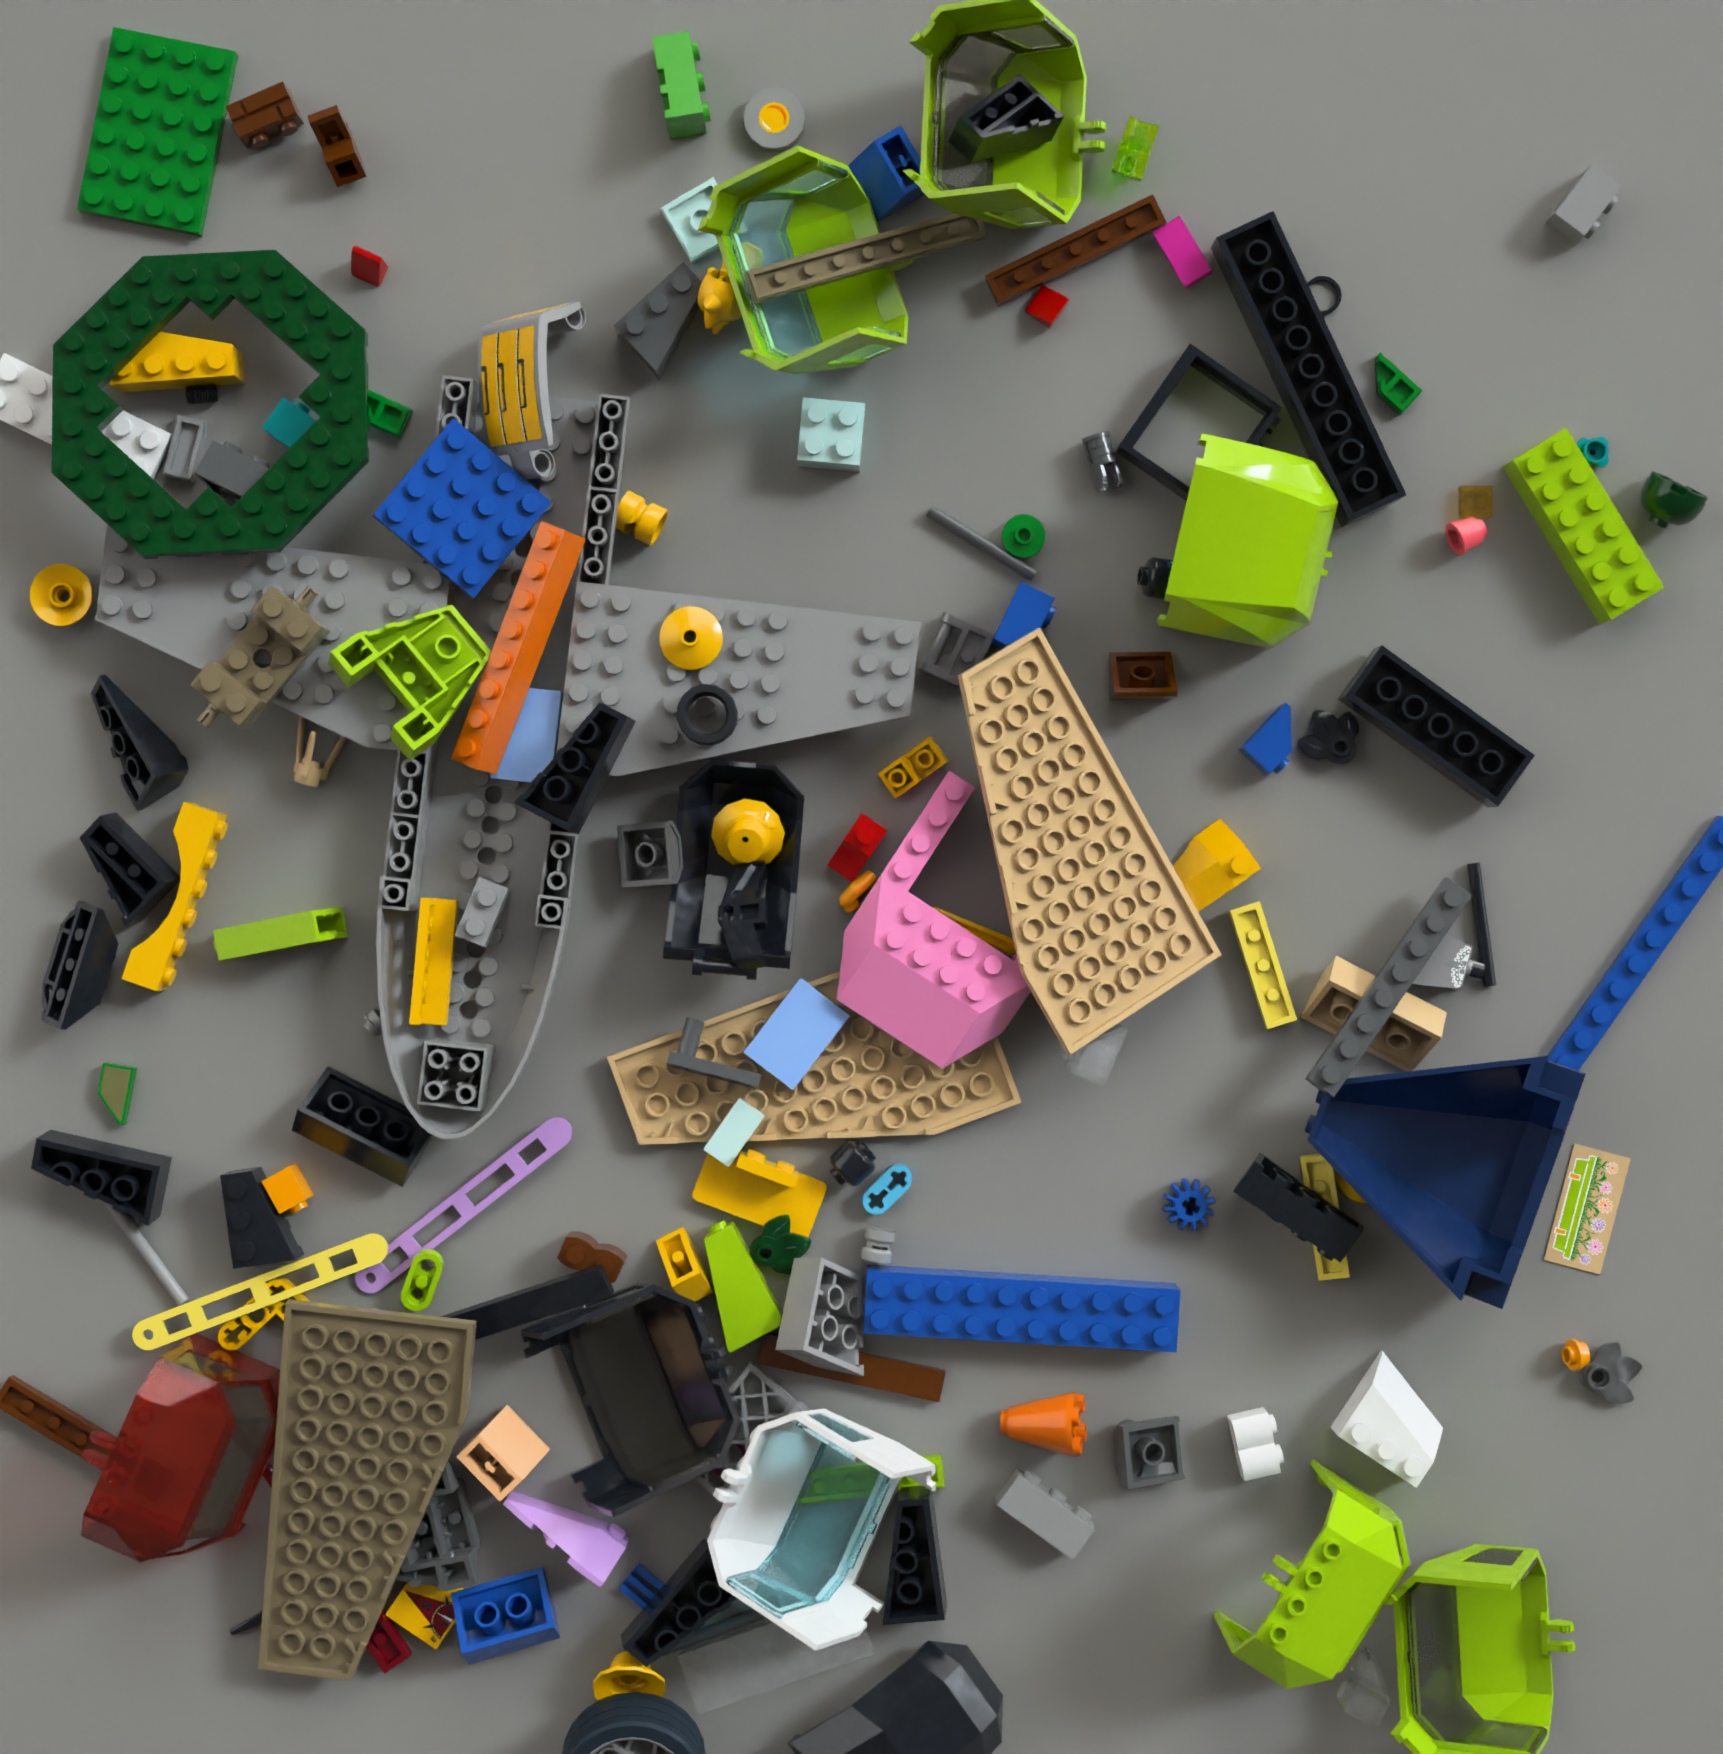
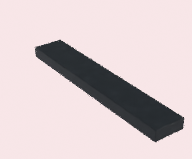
(537, 1301)

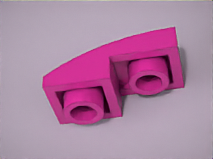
(1182, 252)

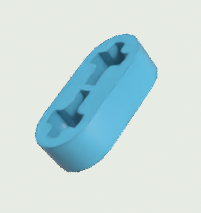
(882, 1183)

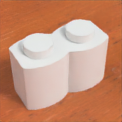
(1254, 1443)

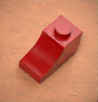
(857, 847)

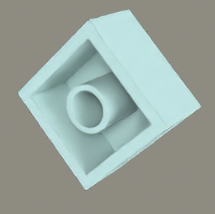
(831, 434)

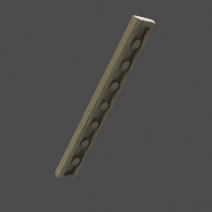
(862, 256)

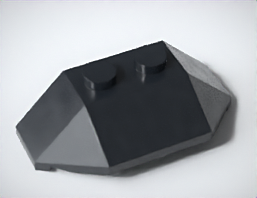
(78, 966)

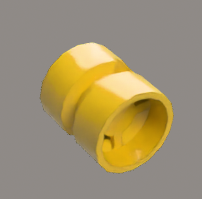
(641, 519)

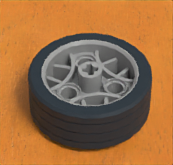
(634, 1726)

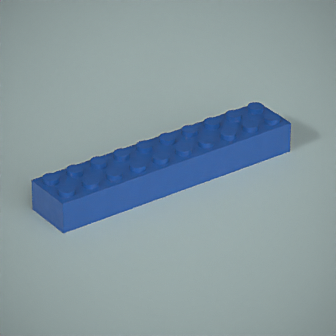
(1021, 1308)

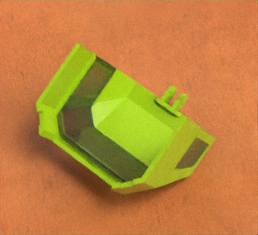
(970, 55)
(1476, 1653)

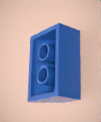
(505, 1615)

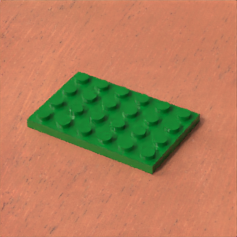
(157, 131)

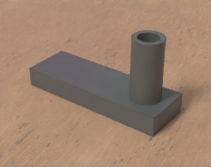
(686, 1060)

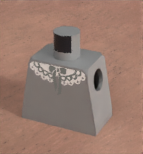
(1450, 965)

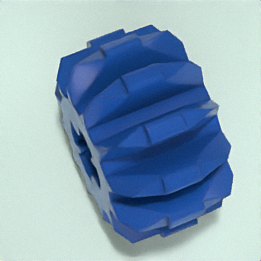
(1179, 1211)

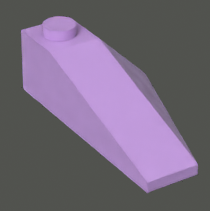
(588, 1541)

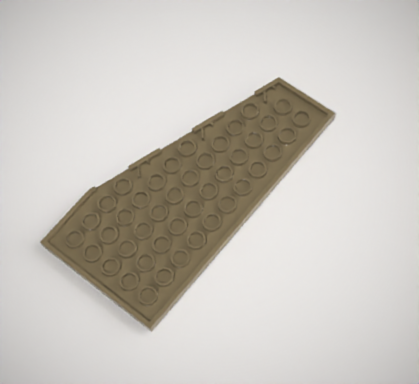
(357, 1455)

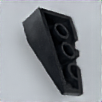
(146, 753)

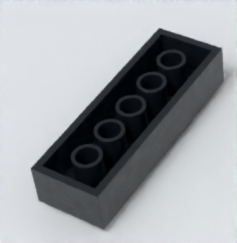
(1436, 727)

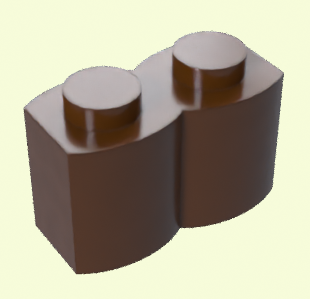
(583, 1251)

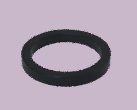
(1335, 285)

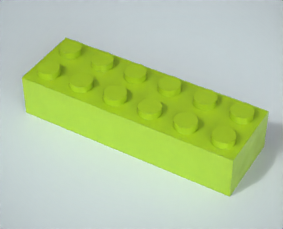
(1583, 526)

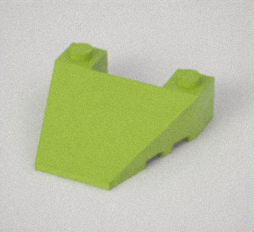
(426, 666)

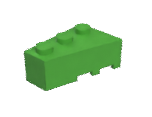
(681, 84)

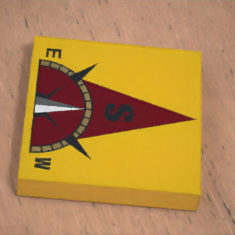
(424, 1612)

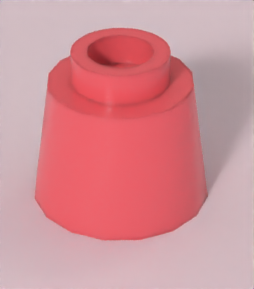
(1465, 534)

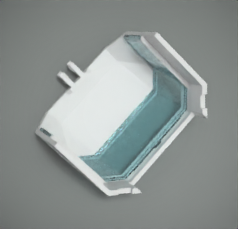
(806, 1519)

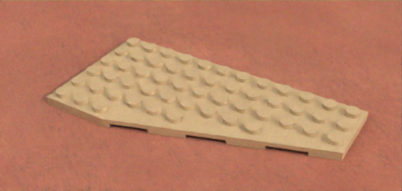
(1079, 867)
(854, 1089)

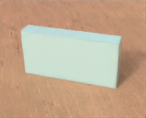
(734, 1132)

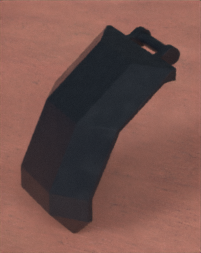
(694, 901)
(926, 1706)

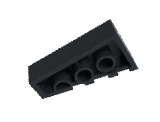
(579, 770)
(116, 1174)
(915, 1569)
(677, 1608)

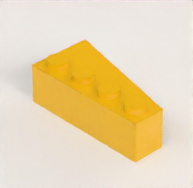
(178, 362)

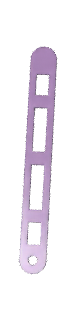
(553, 1135)

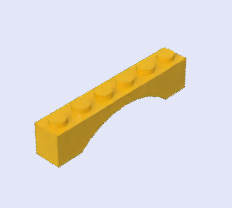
(197, 836)

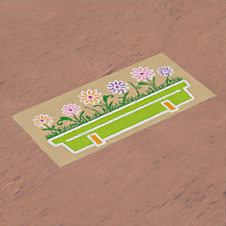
(1587, 1209)

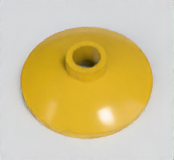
(47, 592)
(695, 654)

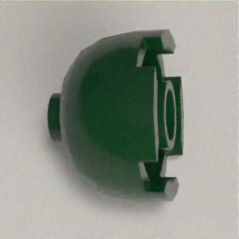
(1670, 501)

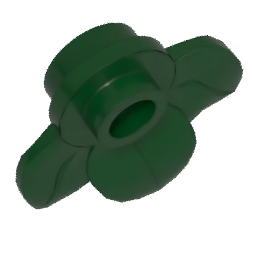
(782, 1243)

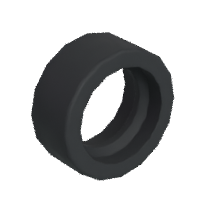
(683, 714)

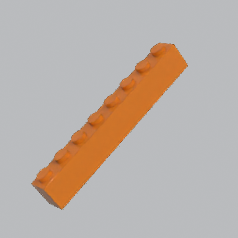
(518, 648)

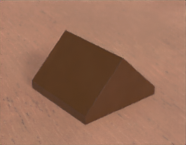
(1141, 676)

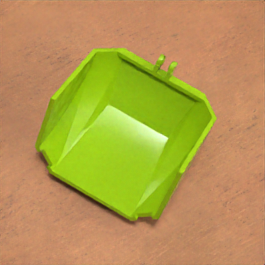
(1250, 544)

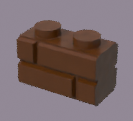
(265, 116)

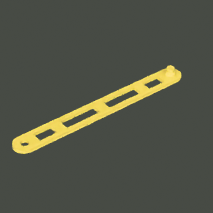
(368, 1252)

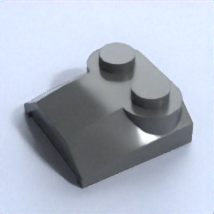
(650, 854)
(1148, 1452)

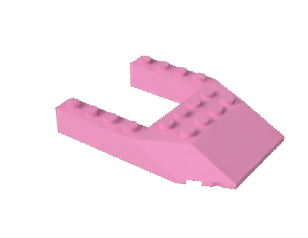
(918, 968)

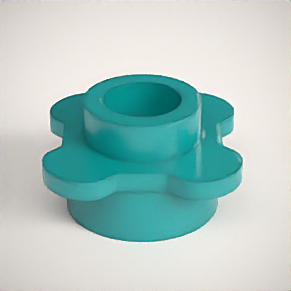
(1600, 446)

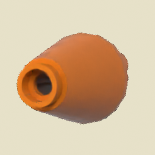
(1048, 1423)

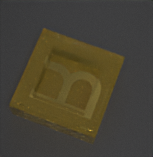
(1475, 502)

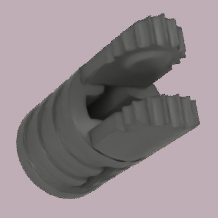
(1101, 455)

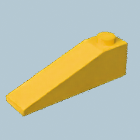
(1214, 864)

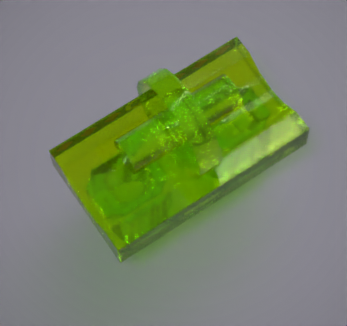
(1134, 149)

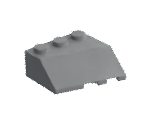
(822, 1316)

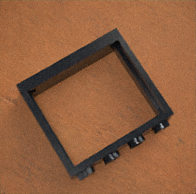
(1221, 376)

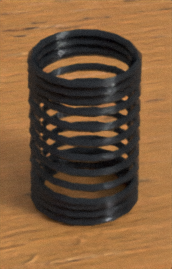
(191, 394)

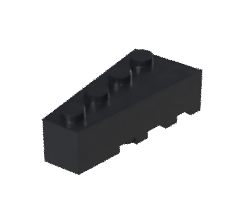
(1298, 1208)

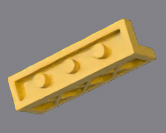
(433, 961)

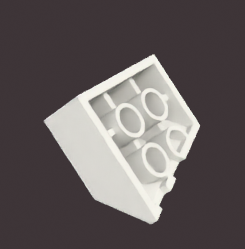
(1390, 1423)

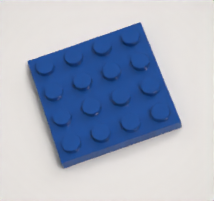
(462, 508)

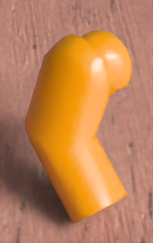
(848, 898)

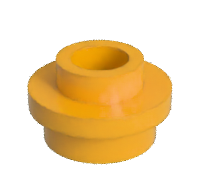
(1575, 1354)

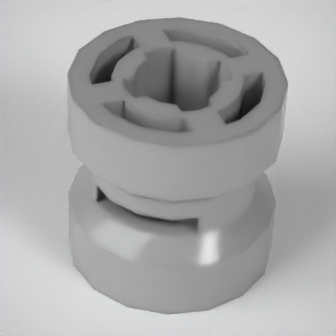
(878, 1244)

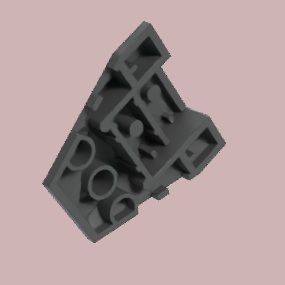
(446, 1540)

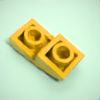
(913, 767)

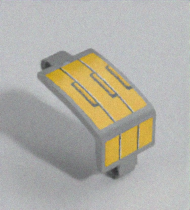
(516, 385)

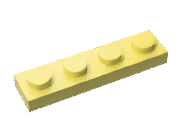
(1262, 965)
(1321, 1178)

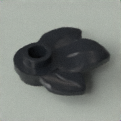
(1328, 733)

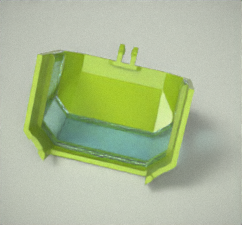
(790, 210)

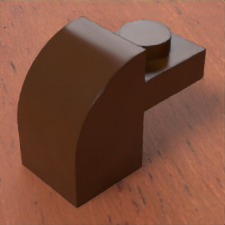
(337, 146)

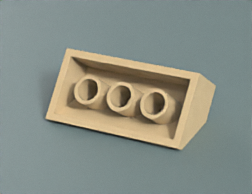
(1405, 1036)

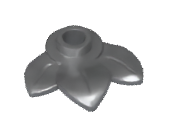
(1614, 1373)

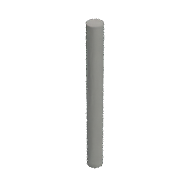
(149, 1255)

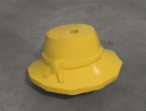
(749, 820)
(626, 1676)

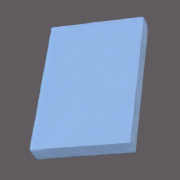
(533, 737)
(796, 1033)

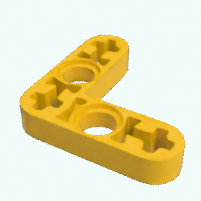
(269, 1312)

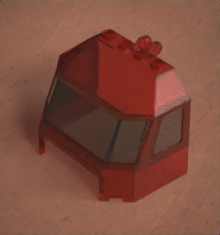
(185, 1453)

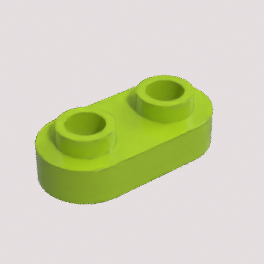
(422, 1278)

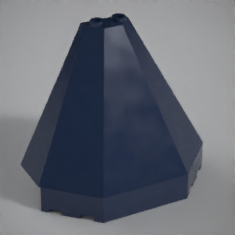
(1453, 1159)

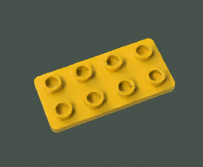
(760, 1190)

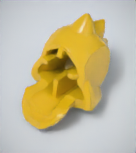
(717, 299)

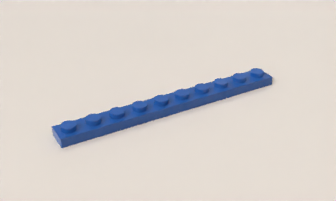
(1641, 950)

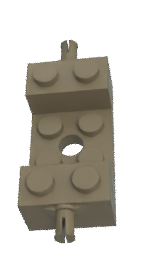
(236, 682)

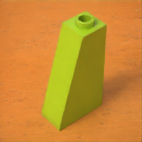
(280, 933)
(741, 1291)

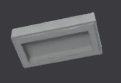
(186, 448)

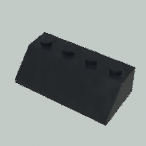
(362, 1126)

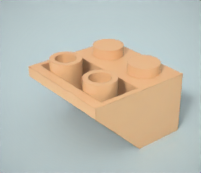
(503, 1453)

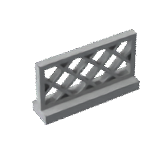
(792, 1407)

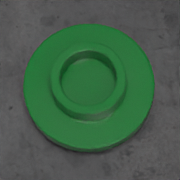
(1023, 536)

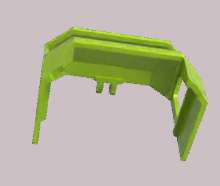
(1329, 1593)

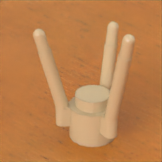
(307, 769)

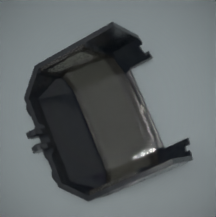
(647, 1391)

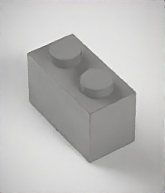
(1584, 203)
(482, 912)

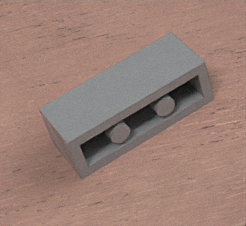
(1045, 1512)

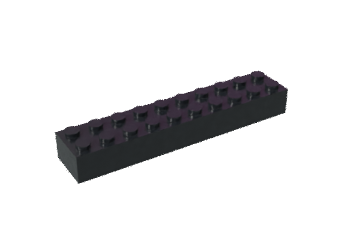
(1307, 367)

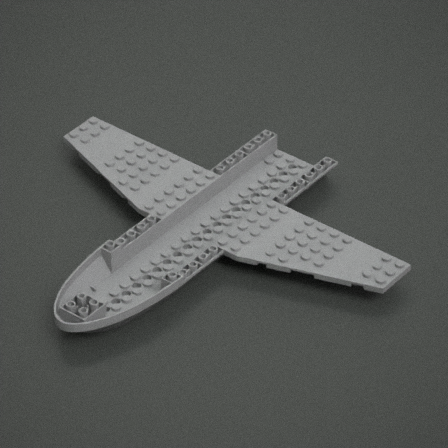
(784, 667)

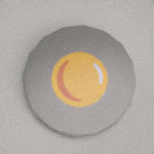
(774, 119)

